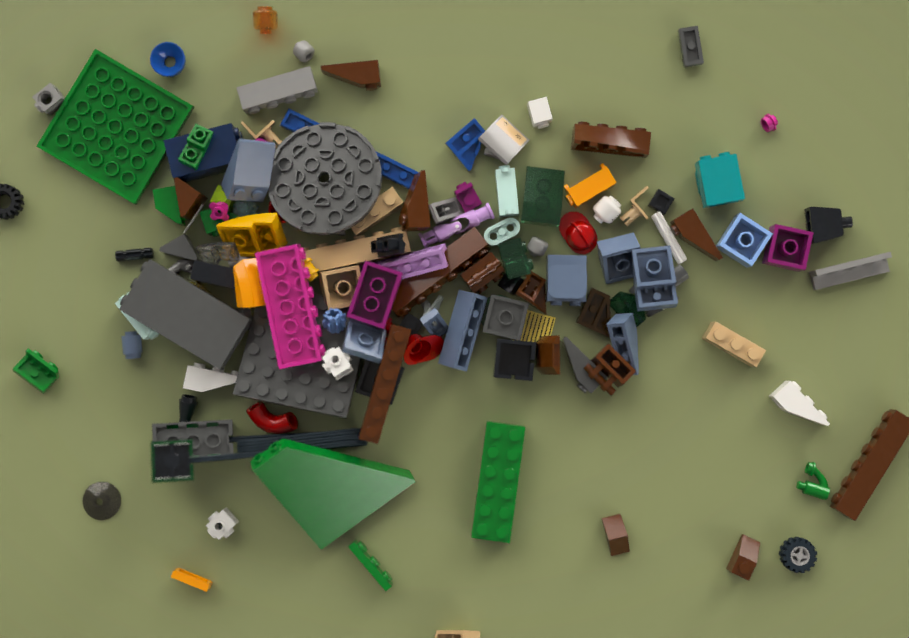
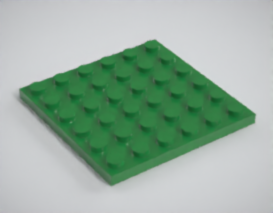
(115, 126)

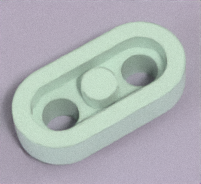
(501, 231)

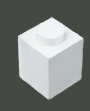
(539, 112)

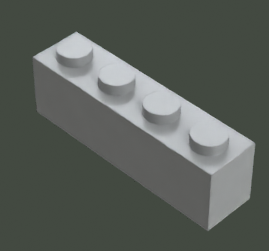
(277, 90)

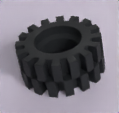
(15, 204)

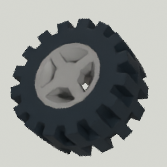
(804, 558)

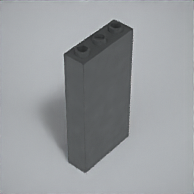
(185, 314)

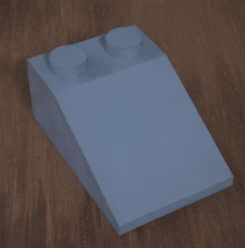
(249, 171)

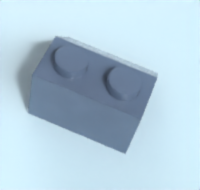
(616, 257)

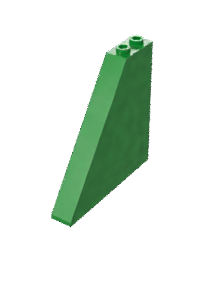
(327, 488)

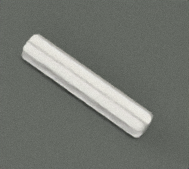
(669, 237)

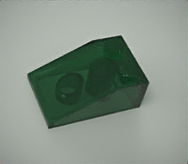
(542, 197)

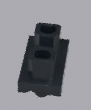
(388, 245)

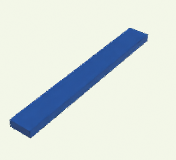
(390, 168)

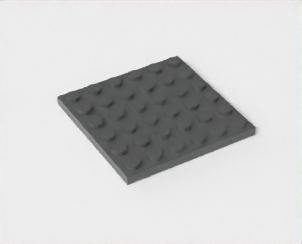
(300, 386)

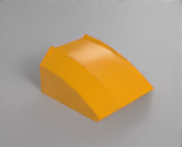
(248, 284)

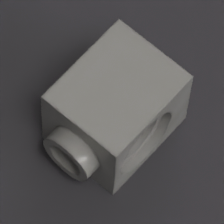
(48, 91)

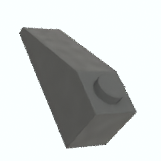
(578, 362)

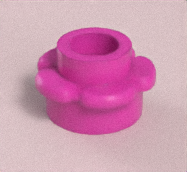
(769, 122)

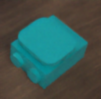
(719, 180)

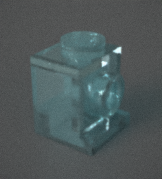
(245, 208)

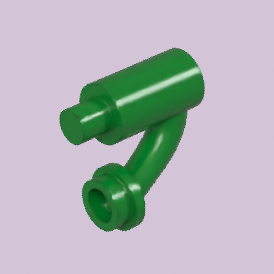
(816, 490)

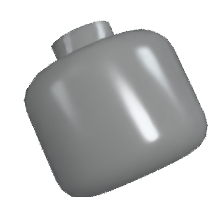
(303, 51)
(537, 246)

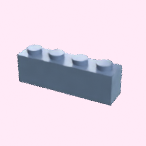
(462, 330)

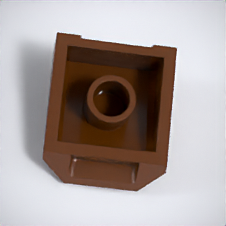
(548, 355)

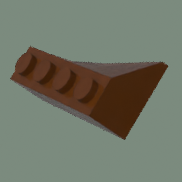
(610, 140)

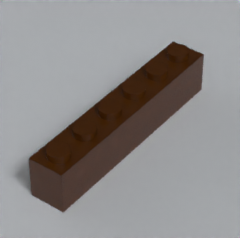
(459, 257)
(384, 384)
(872, 464)

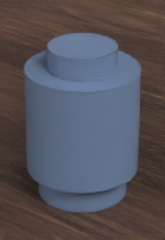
(132, 345)

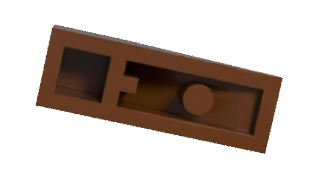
(360, 74)
(415, 209)
(692, 231)

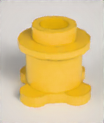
(313, 271)

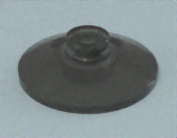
(111, 500)

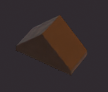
(616, 534)

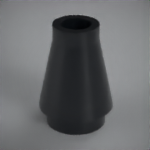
(187, 407)

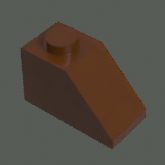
(744, 557)

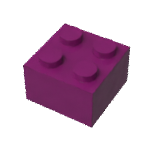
(788, 248)

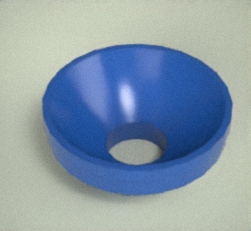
(164, 51)

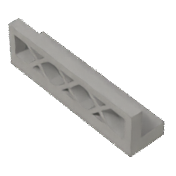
(850, 271)

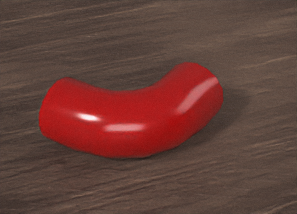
(272, 423)

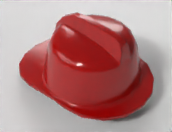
(578, 232)
(422, 348)

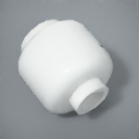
(607, 209)

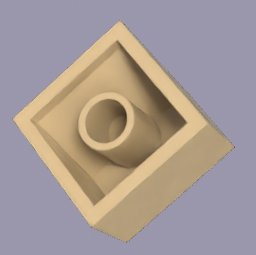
(339, 286)

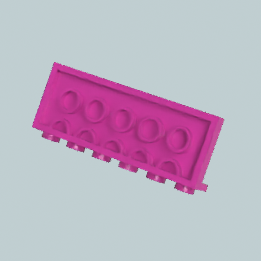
(290, 306)

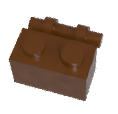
(483, 273)
(613, 366)

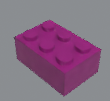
(375, 294)

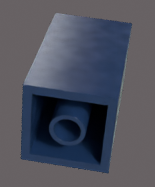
(215, 159)

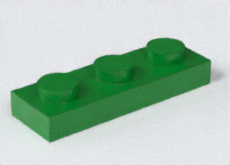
(371, 564)

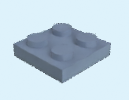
(364, 340)

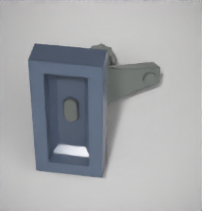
(432, 319)

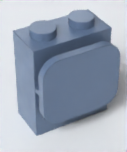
(566, 279)

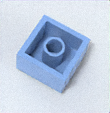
(743, 240)

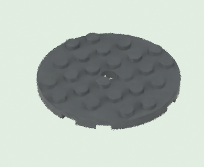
(330, 205)

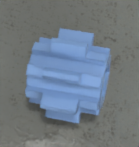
(334, 320)

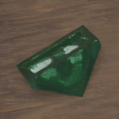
(626, 303)

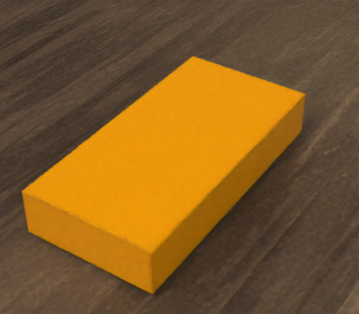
(191, 579)

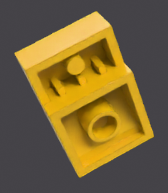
(253, 233)

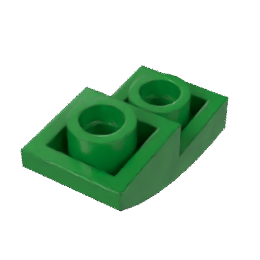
(196, 146)

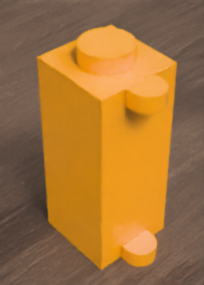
(590, 187)

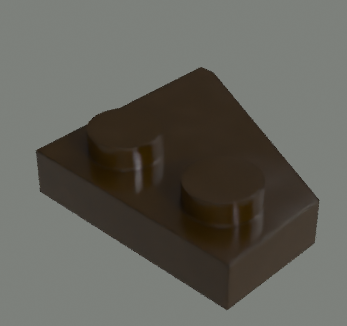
(596, 312)

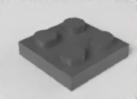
(505, 317)

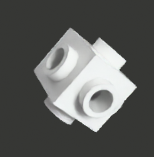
(340, 368)
(227, 520)

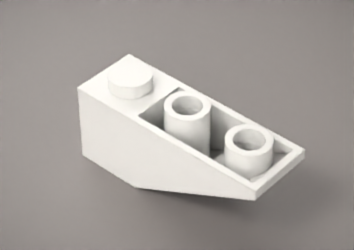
(203, 379)
(791, 400)

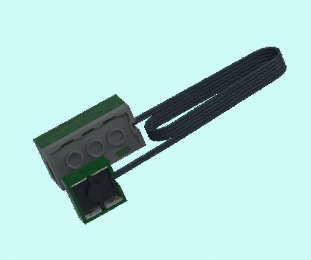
(206, 441)

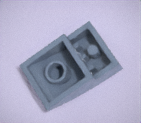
(654, 278)

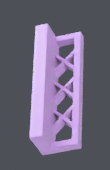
(418, 262)

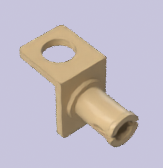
(266, 133)
(635, 211)

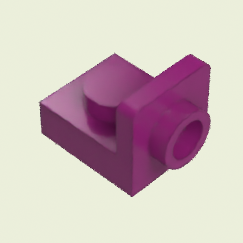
(467, 196)

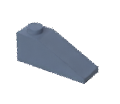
(624, 338)

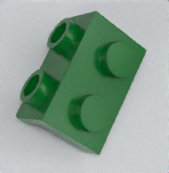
(36, 370)

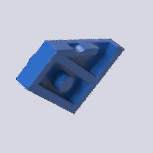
(466, 143)

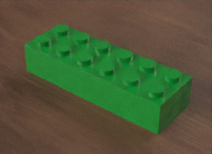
(498, 481)

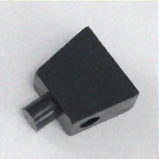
(826, 223)

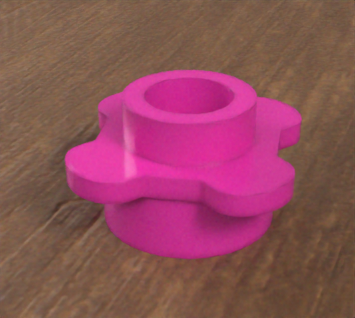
(223, 207)

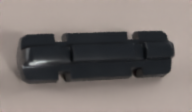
(134, 254)

